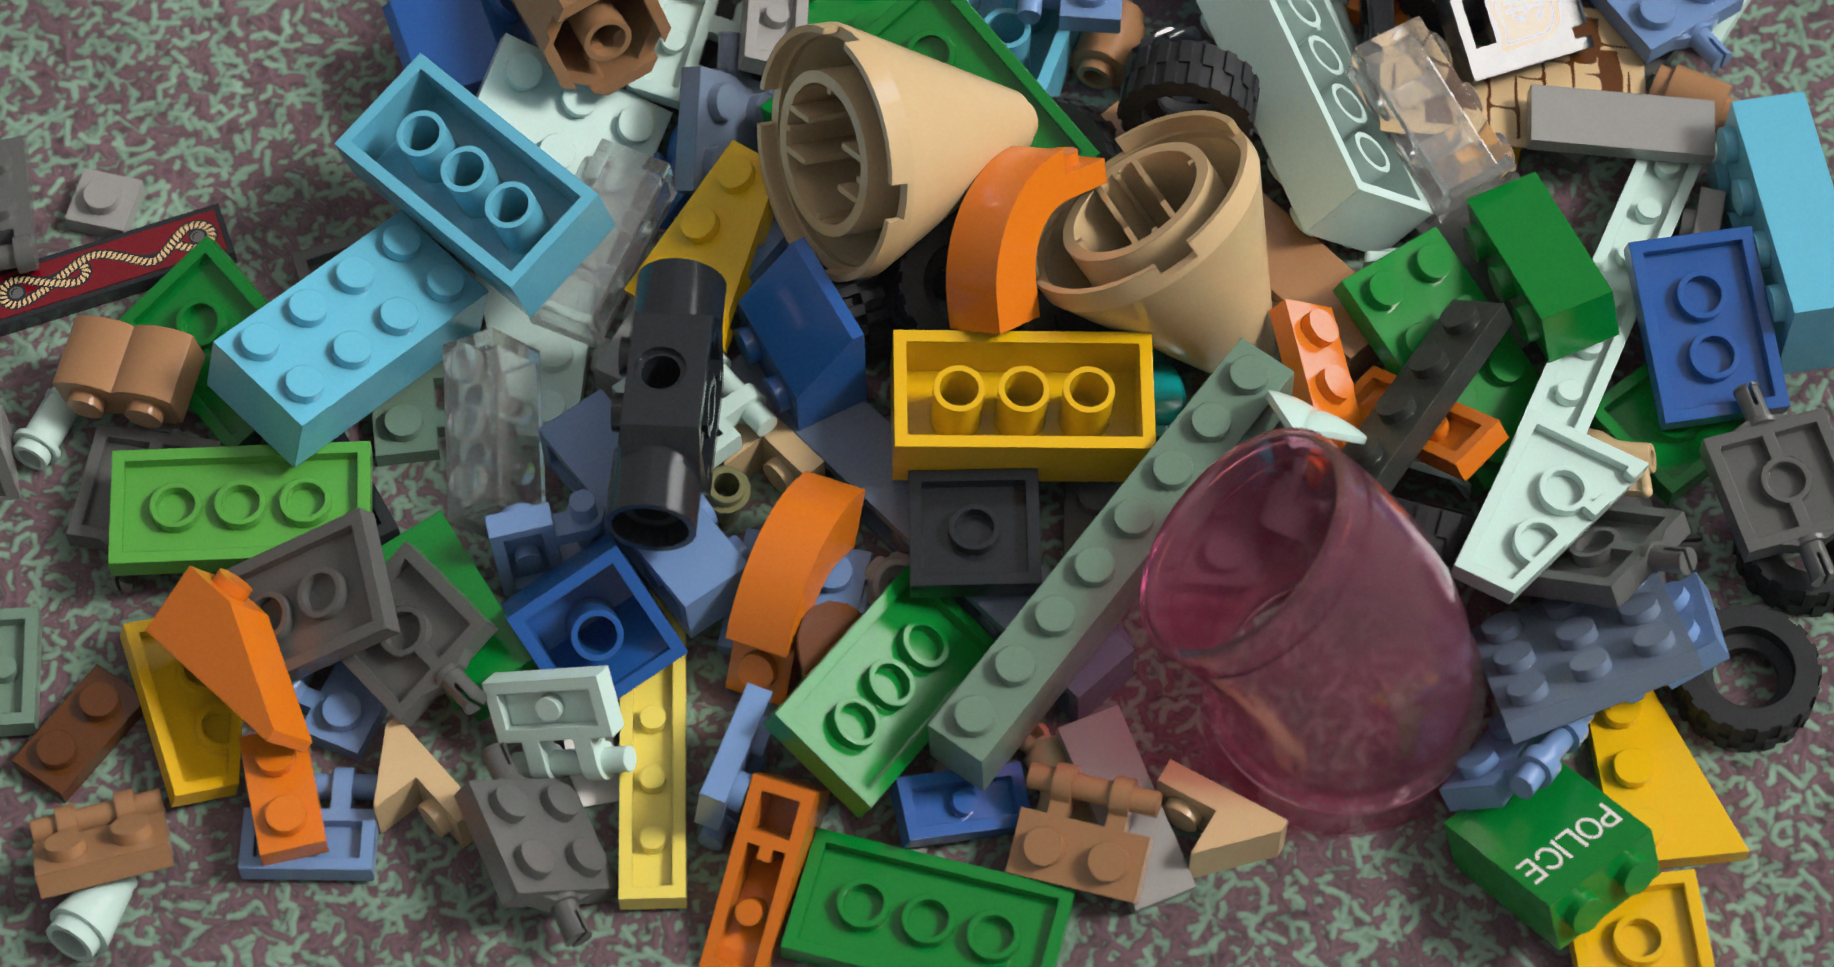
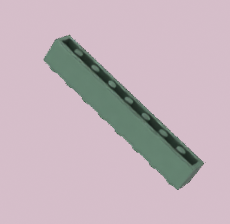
(1099, 574)

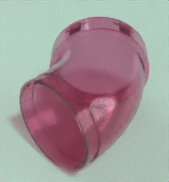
(1365, 675)

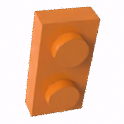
(283, 800)

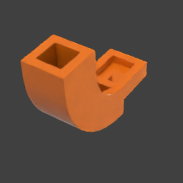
(999, 231)
(788, 565)

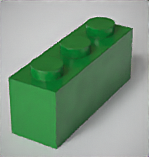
(1540, 268)
(442, 547)

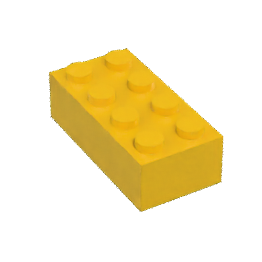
(1022, 400)

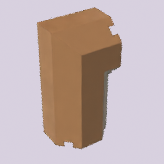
(596, 40)

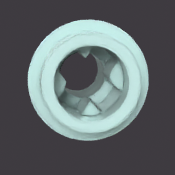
(89, 917)

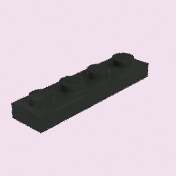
(1428, 388)

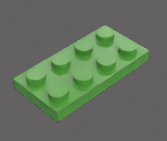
(225, 503)

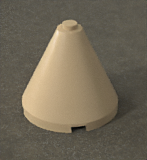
(875, 143)
(1168, 242)

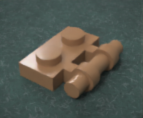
(100, 842)
(1080, 853)

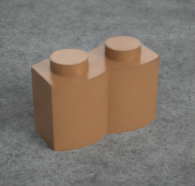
(128, 371)

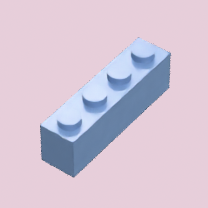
(691, 581)

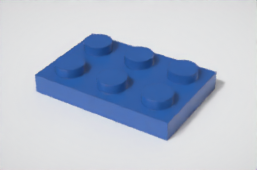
(1704, 325)

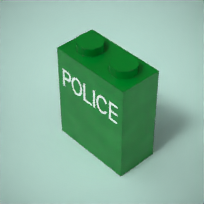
(1556, 856)

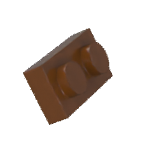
(80, 734)

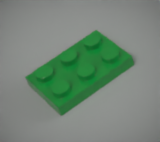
(205, 299)

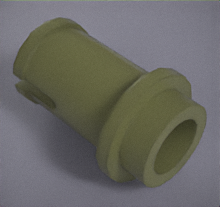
(738, 493)

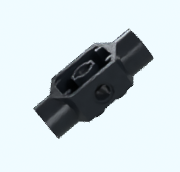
(667, 405)

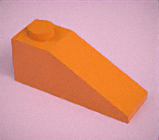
(233, 652)
(764, 870)

